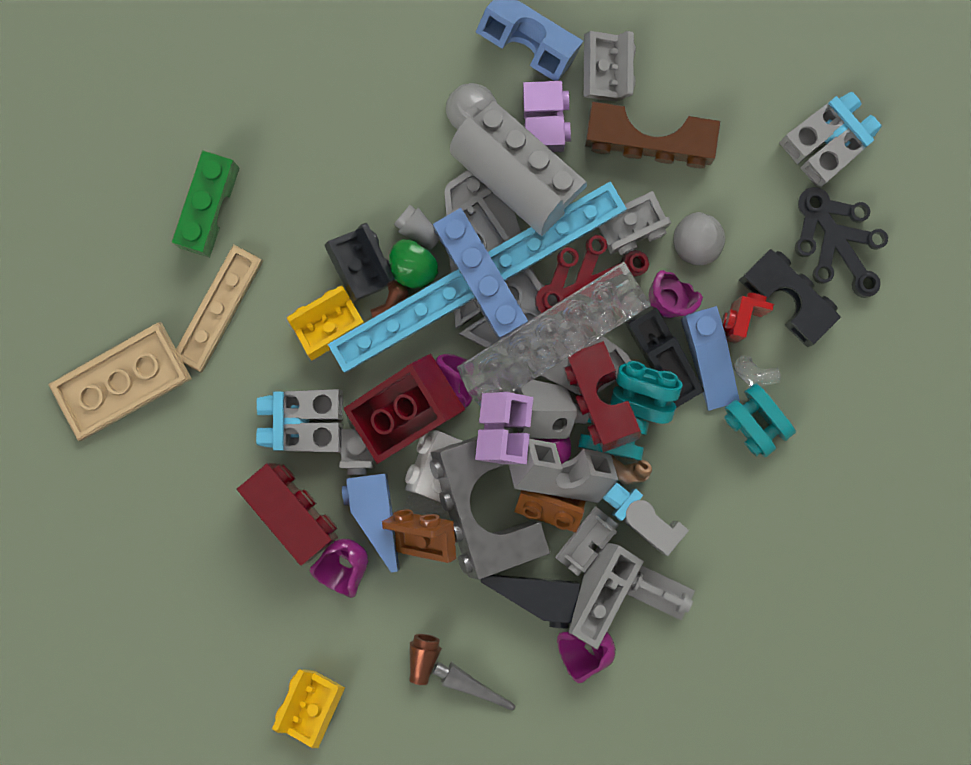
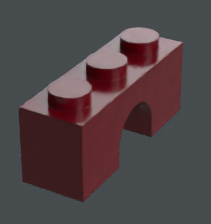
(611, 424)

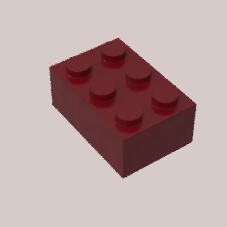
(404, 408)
(288, 512)

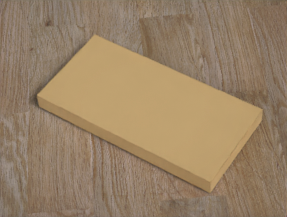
(120, 381)

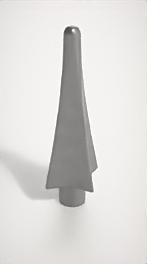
(457, 679)

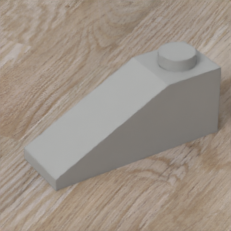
(603, 592)

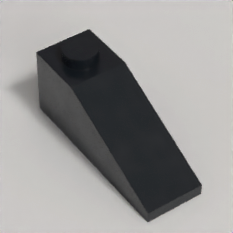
(544, 598)

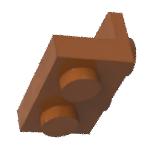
(551, 509)
(422, 535)

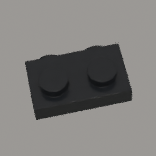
(360, 262)

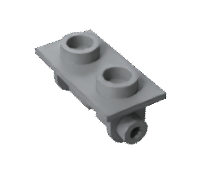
(595, 530)
(661, 592)

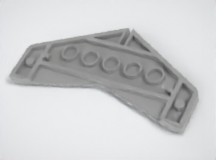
(495, 225)

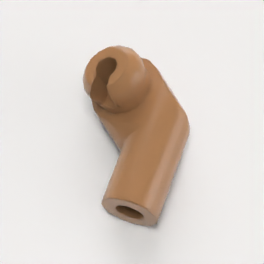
(632, 473)

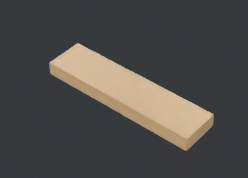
(218, 308)

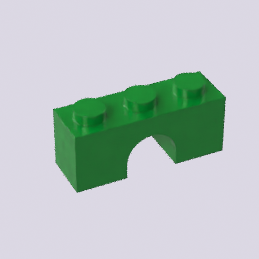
(198, 220)

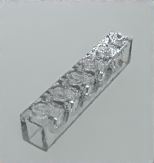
(555, 334)

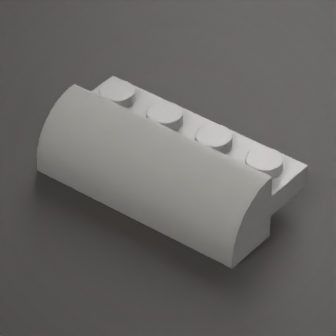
(516, 167)

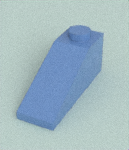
(711, 357)
(370, 505)

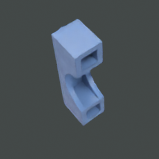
(480, 273)

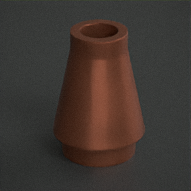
(423, 656)

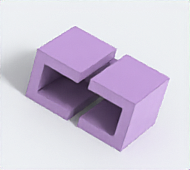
(544, 113)
(498, 412)

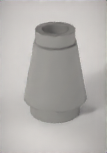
(417, 227)

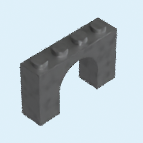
(480, 550)

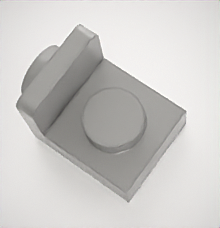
(354, 453)

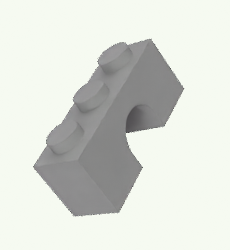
(582, 478)

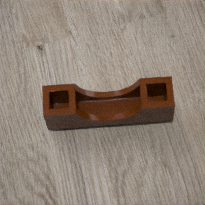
(612, 131)

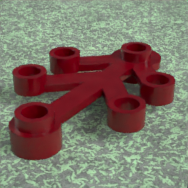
(585, 272)

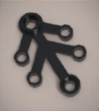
(837, 238)

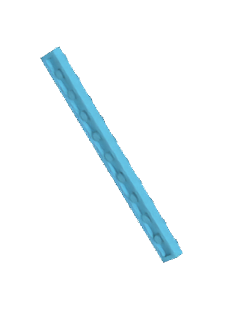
(452, 290)

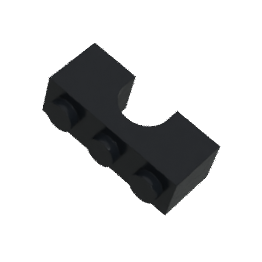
(812, 313)

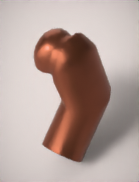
(396, 294)

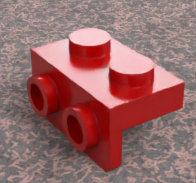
(738, 318)

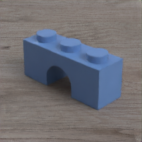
(515, 22)

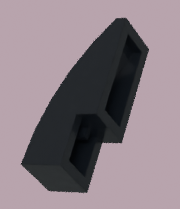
(663, 351)

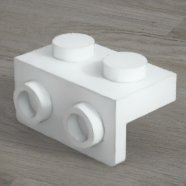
(419, 475)

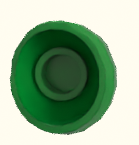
(412, 264)

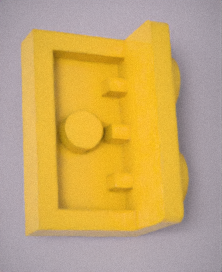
(324, 321)
(308, 707)

